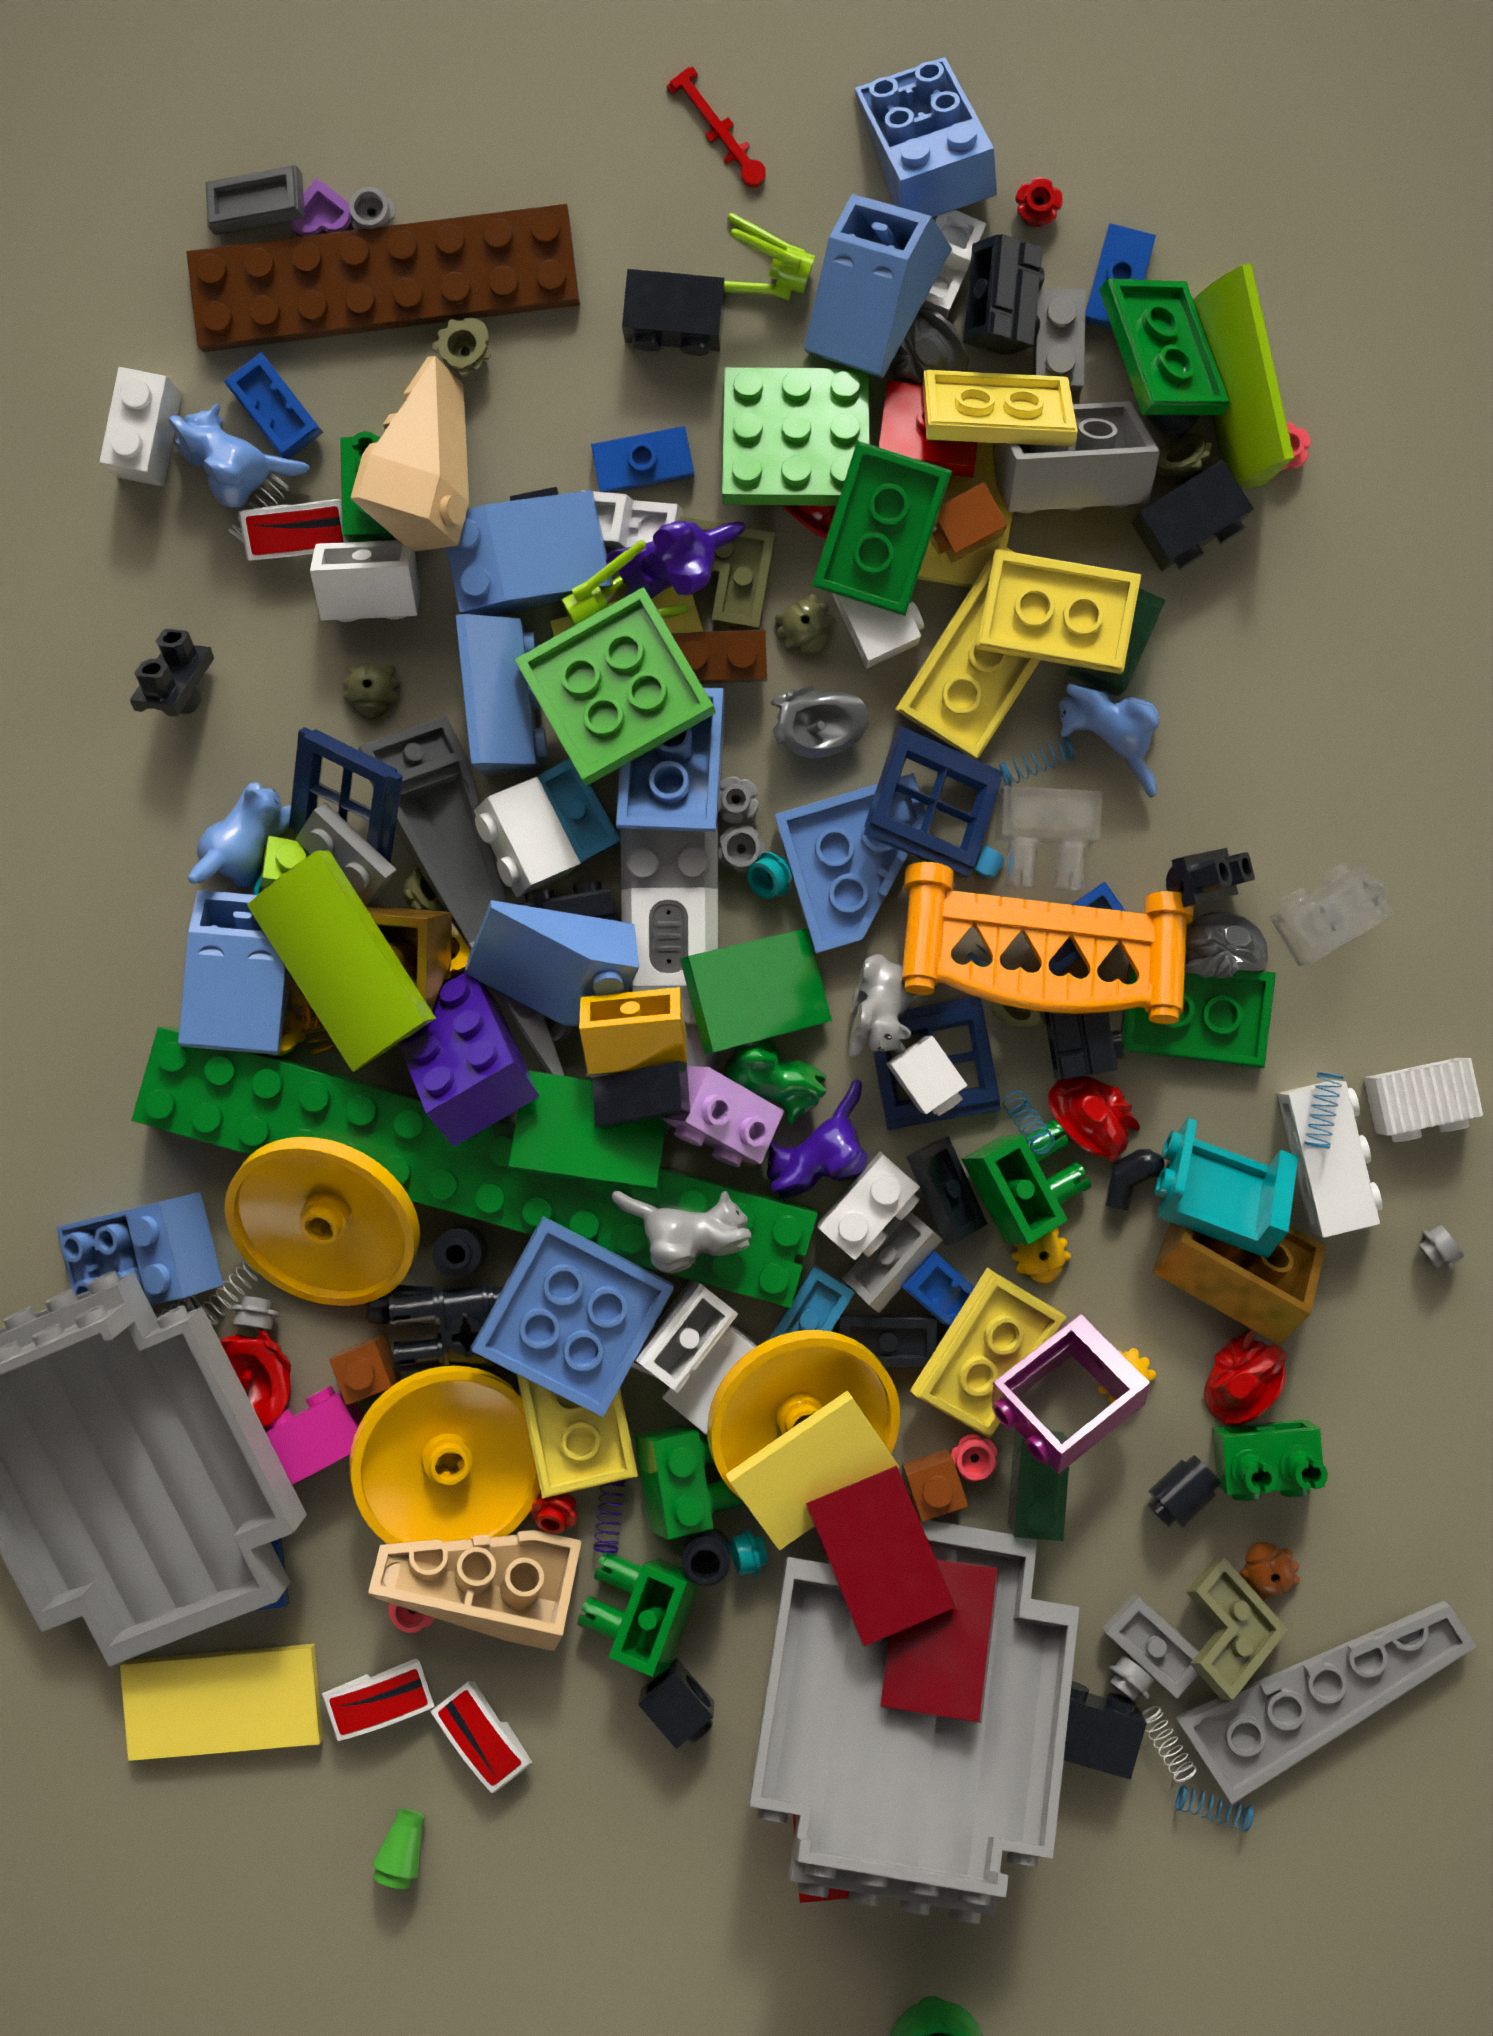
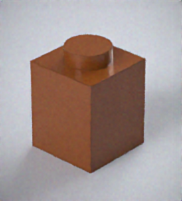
(967, 523)
(365, 1369)
(935, 1484)

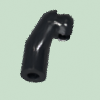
(1129, 1172)
(378, 1310)

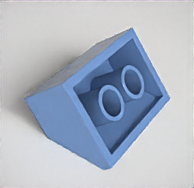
(498, 696)

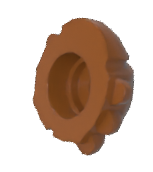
(1262, 1562)

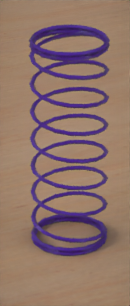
(618, 1484)

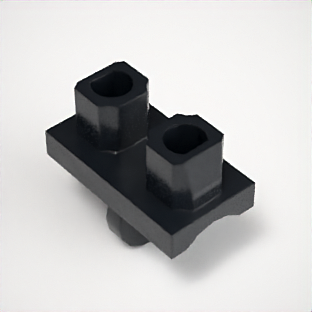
(172, 678)
(1209, 875)

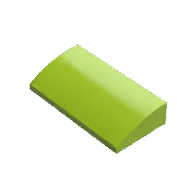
(1254, 428)
(340, 959)

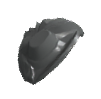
(929, 346)
(819, 722)
(1224, 944)

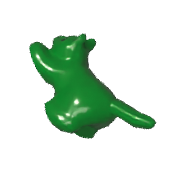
(763, 1072)

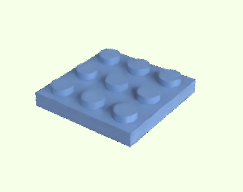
(572, 1316)

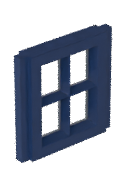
(307, 787)
(919, 841)
(925, 1021)

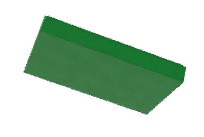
(1164, 347)
(881, 528)
(755, 990)
(1219, 1021)
(560, 1138)

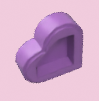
(323, 212)

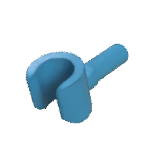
(988, 863)

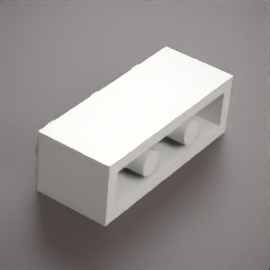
(1335, 1179)

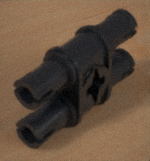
(447, 1311)

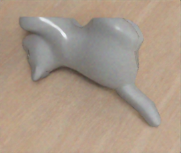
(878, 1006)
(681, 1235)

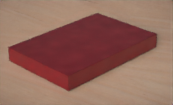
(880, 1556)
(945, 1659)

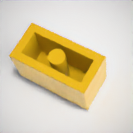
(632, 1030)

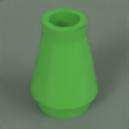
(400, 1852)

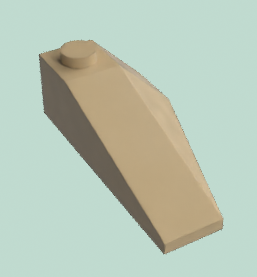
(418, 468)
(492, 1585)

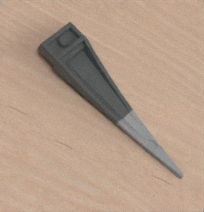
(443, 840)

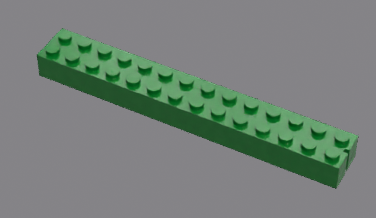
(264, 1098)

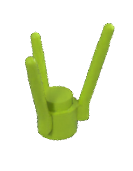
(789, 266)
(590, 599)

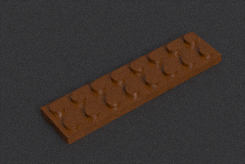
(383, 278)

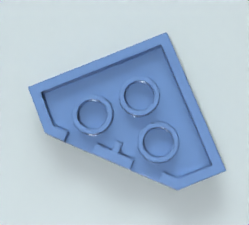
(839, 869)

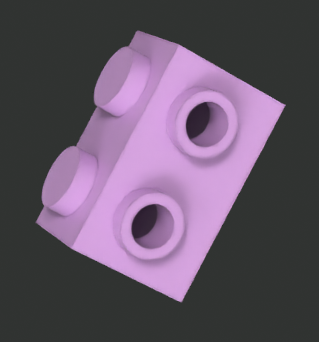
(726, 1118)

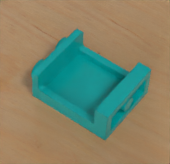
(1225, 1192)

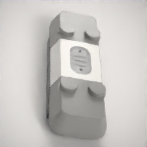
(674, 905)

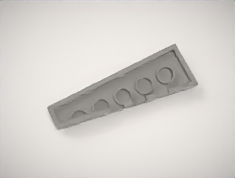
(1320, 1698)

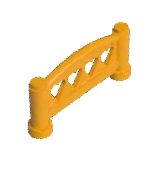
(1149, 940)

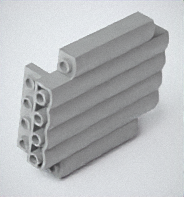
(134, 1472)
(904, 1796)

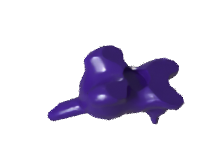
(676, 558)
(829, 1152)

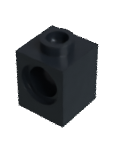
(677, 1705)

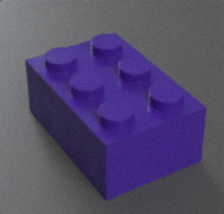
(467, 1062)

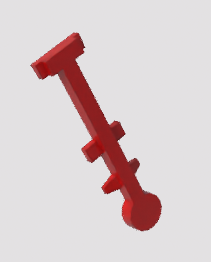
(752, 171)

